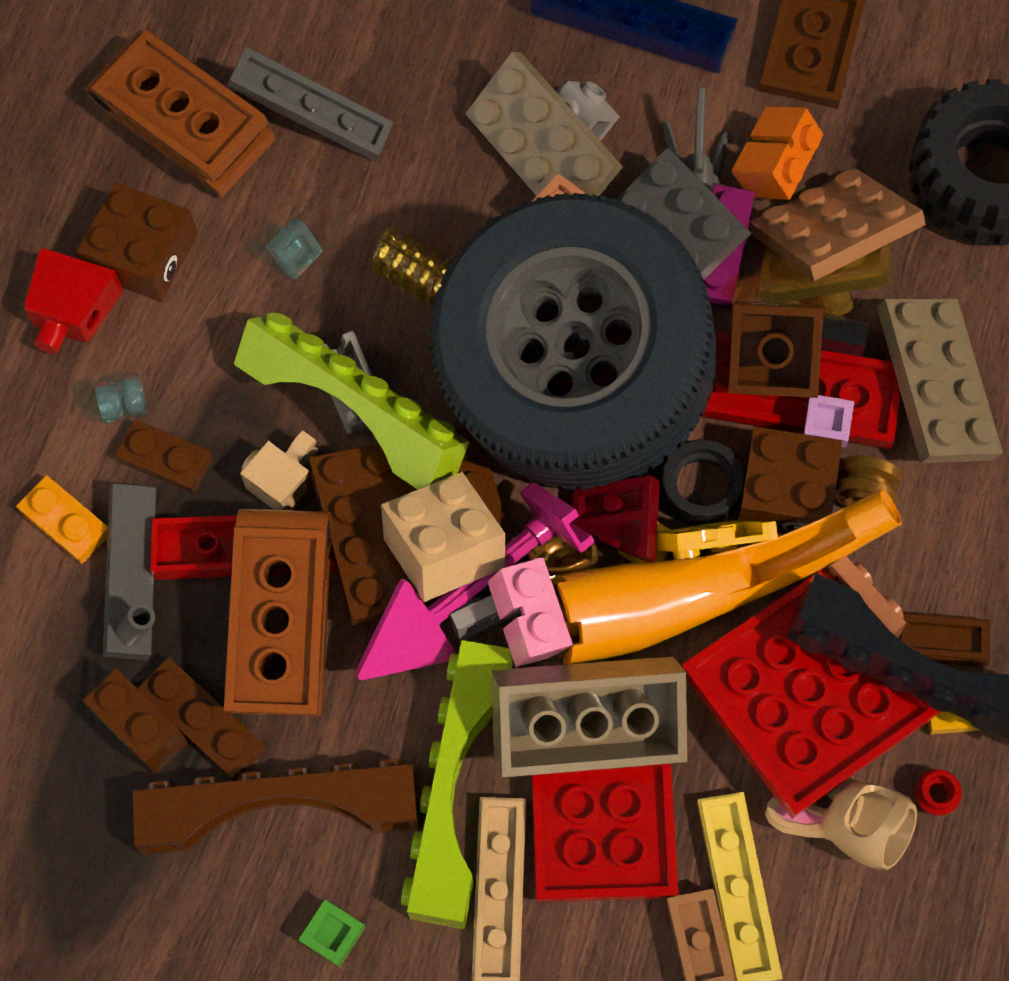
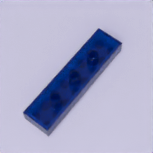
(656, 26)

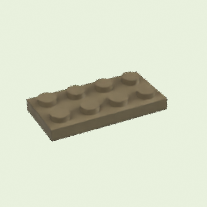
(540, 131)
(939, 380)

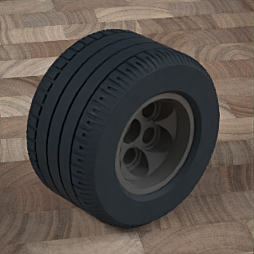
(557, 257)

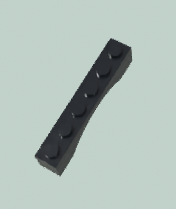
(842, 627)

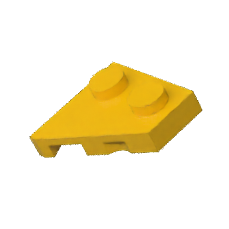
(717, 535)

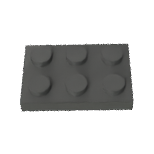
(688, 210)

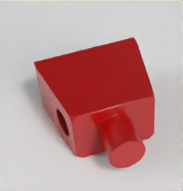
(69, 299)

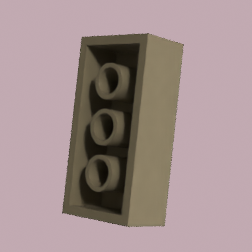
(589, 716)

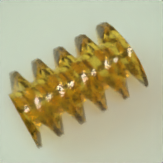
(409, 265)

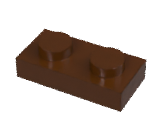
(164, 456)

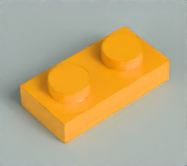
(63, 519)

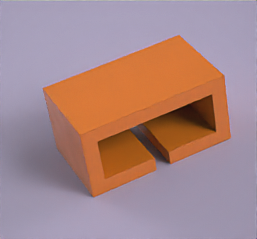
(778, 166)

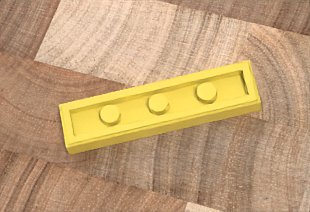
(739, 888)

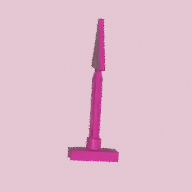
(411, 632)

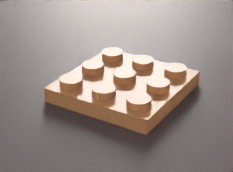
(836, 223)

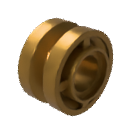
(866, 475)

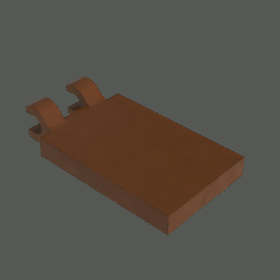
(812, 50)

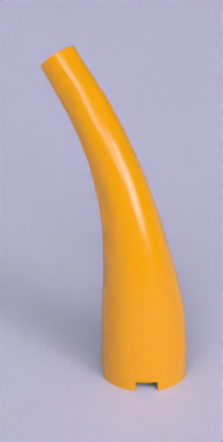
(647, 602)

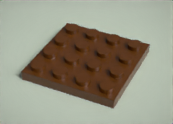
(352, 489)

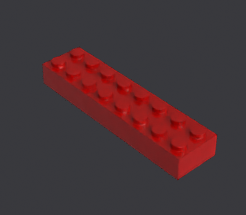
(197, 548)

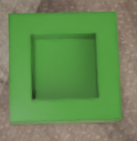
(332, 933)

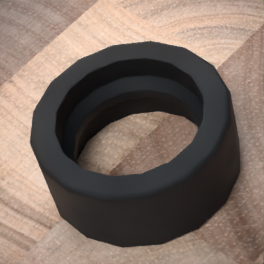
(702, 451)

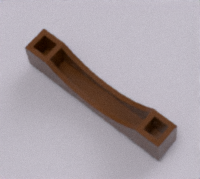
(181, 816)

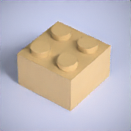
(443, 536)

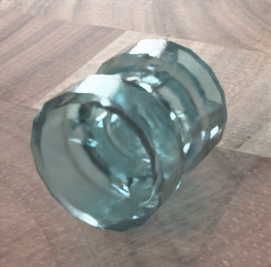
(111, 400)

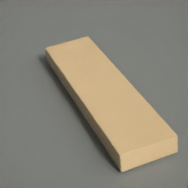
(499, 889)

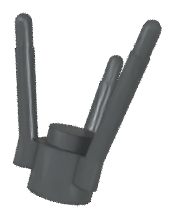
(698, 162)

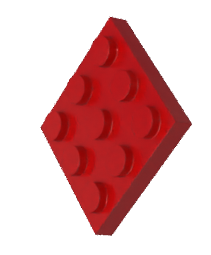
(605, 835)

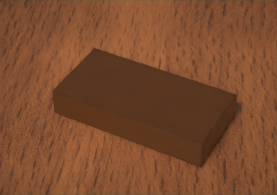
(948, 638)

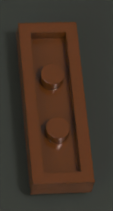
(202, 719)

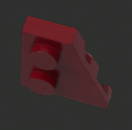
(621, 515)

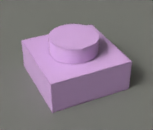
(829, 418)

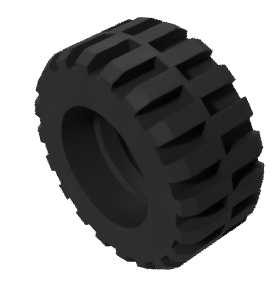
(941, 180)

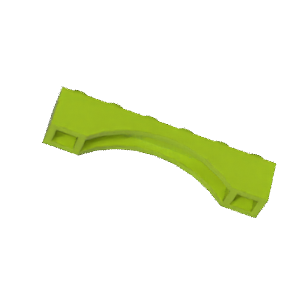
(414, 442)
(441, 878)

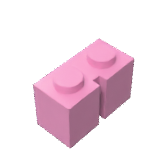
(541, 628)

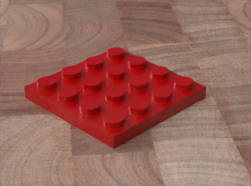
(797, 711)

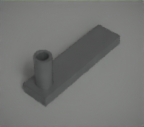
(309, 104)
(128, 573)

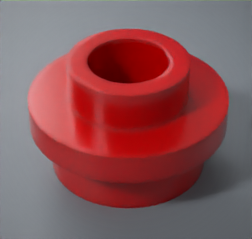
(947, 783)

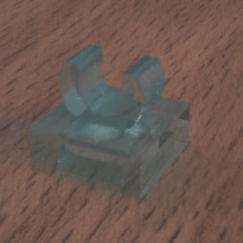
(294, 248)

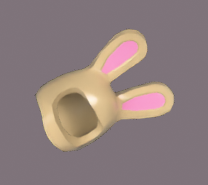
(862, 821)

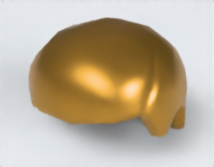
(563, 558)

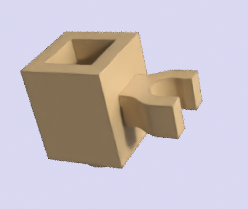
(280, 476)

